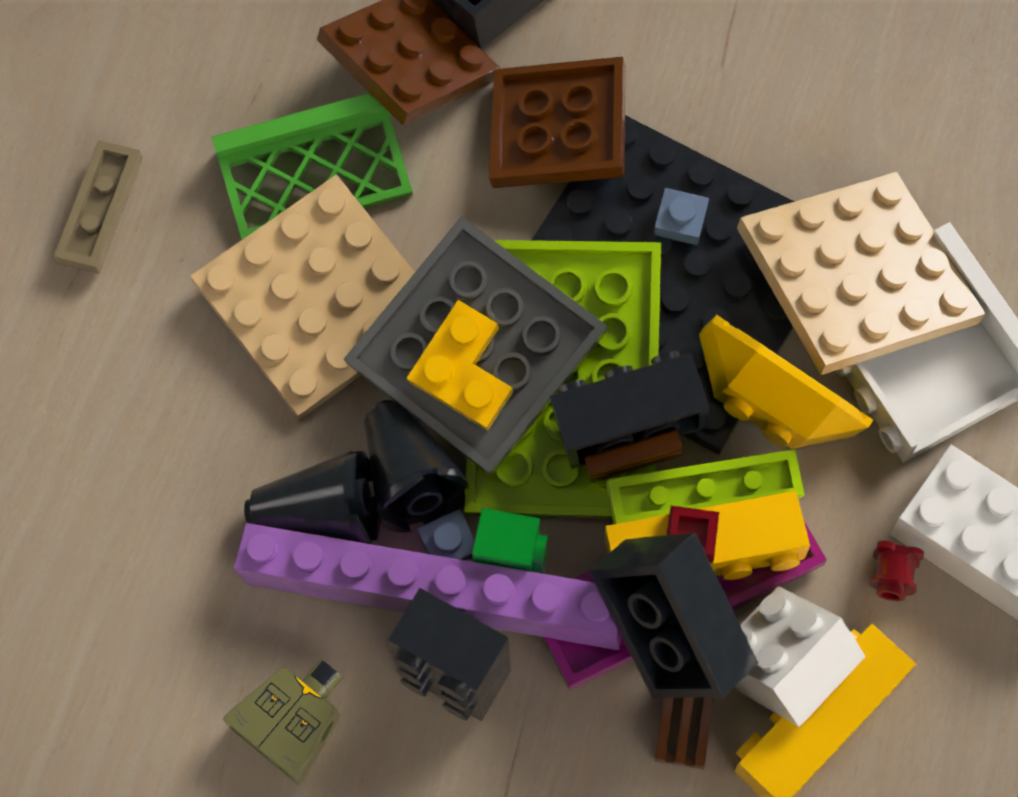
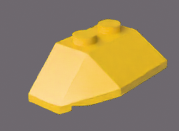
(773, 392)

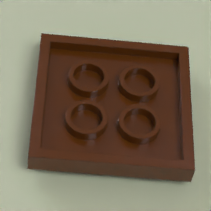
(407, 56)
(558, 123)

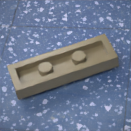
(98, 207)

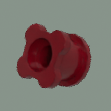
(895, 570)

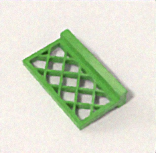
(312, 129)

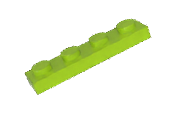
(703, 485)

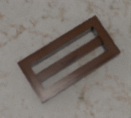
(633, 456)
(680, 757)

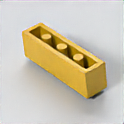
(748, 534)
(793, 754)

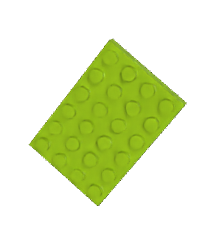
(623, 291)

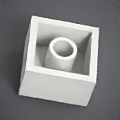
(799, 655)

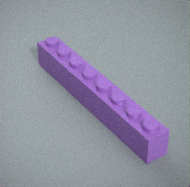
(391, 577)

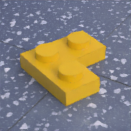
(450, 370)

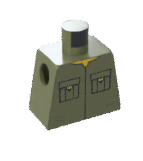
(289, 718)

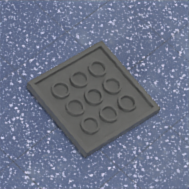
(534, 351)

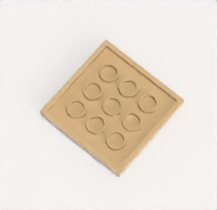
(859, 272)
(306, 292)

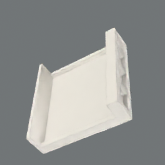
(948, 381)

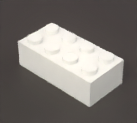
(967, 527)

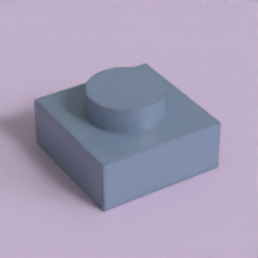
(681, 216)
(448, 537)

